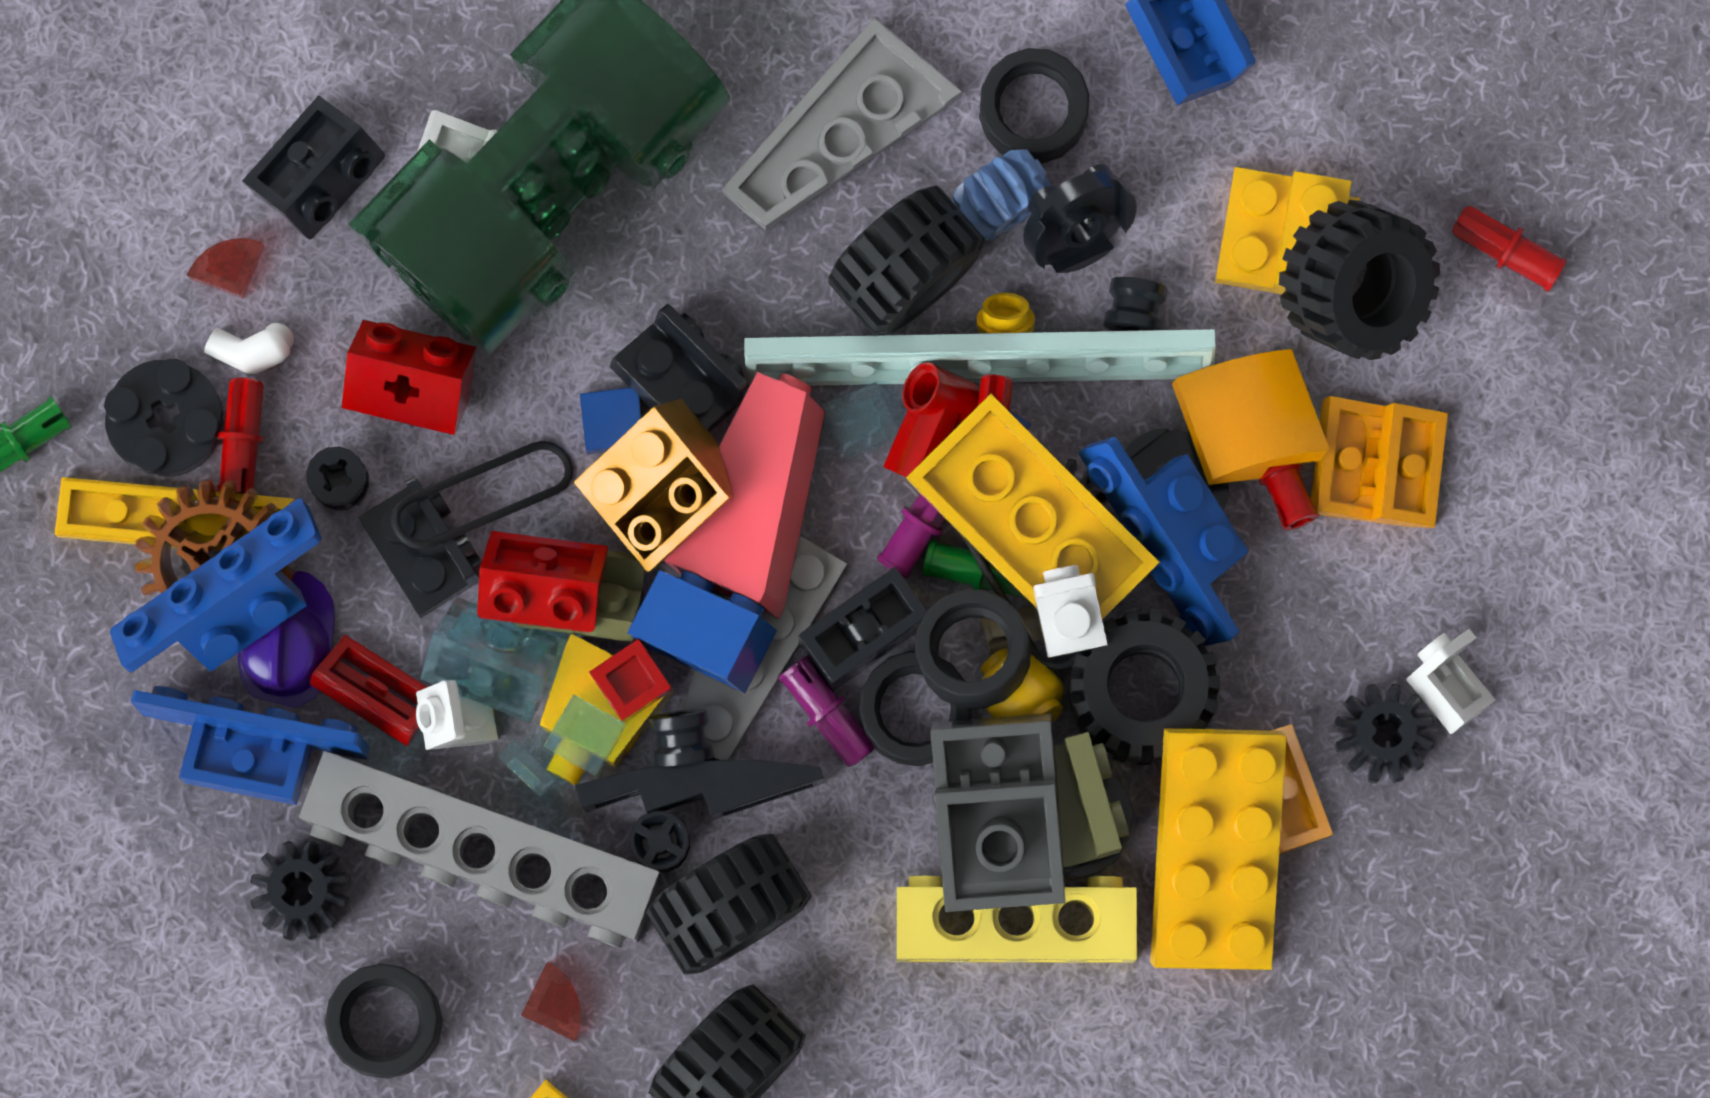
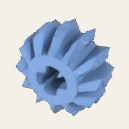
(1000, 192)

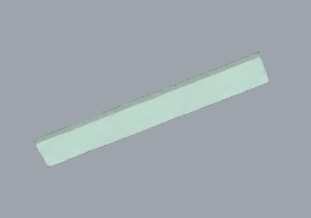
(1015, 355)

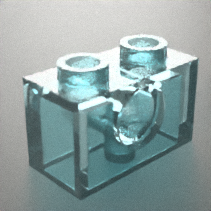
(493, 660)

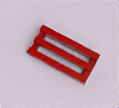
(367, 695)

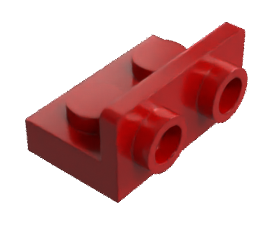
(541, 581)

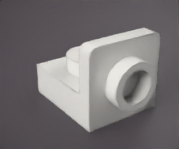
(1069, 611)
(453, 719)

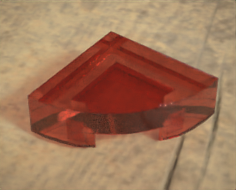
(228, 265)
(555, 1003)

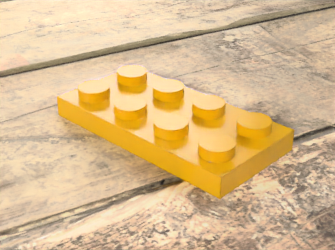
(1027, 508)
(1218, 849)

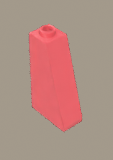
(769, 467)

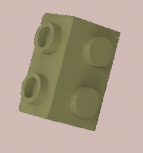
(1087, 819)

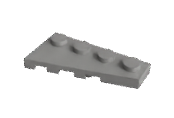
(847, 118)
(733, 712)

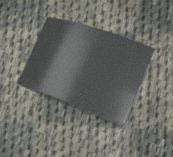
(998, 812)

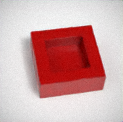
(630, 681)

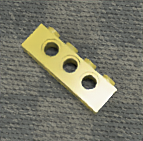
(1108, 941)

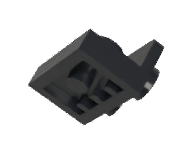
(315, 167)
(678, 363)
(425, 575)

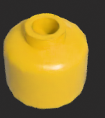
(1038, 693)

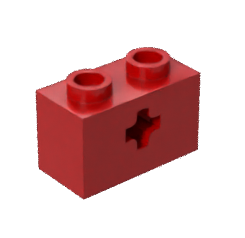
(408, 376)

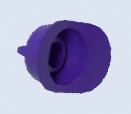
(283, 660)

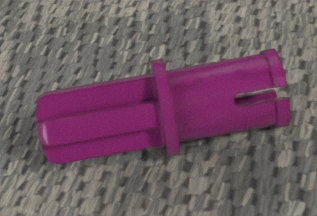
(912, 536)
(827, 711)

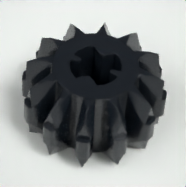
(1364, 730)
(280, 893)

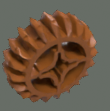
(190, 546)

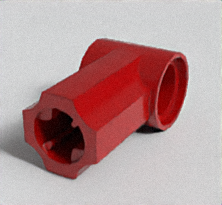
(936, 407)

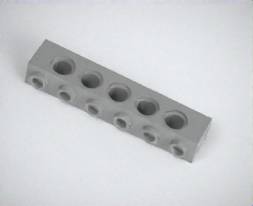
(344, 783)

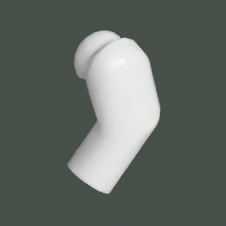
(253, 353)

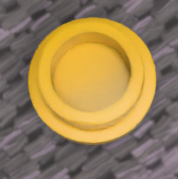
(1005, 314)

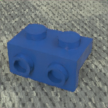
(1192, 44)

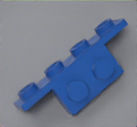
(1178, 525)
(225, 599)
(245, 749)

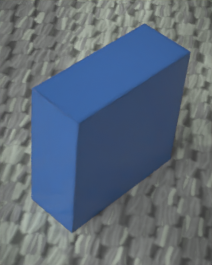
(608, 417)

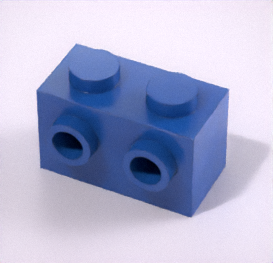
(703, 630)

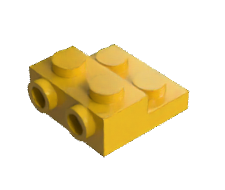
(1262, 219)

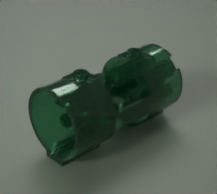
(477, 233)

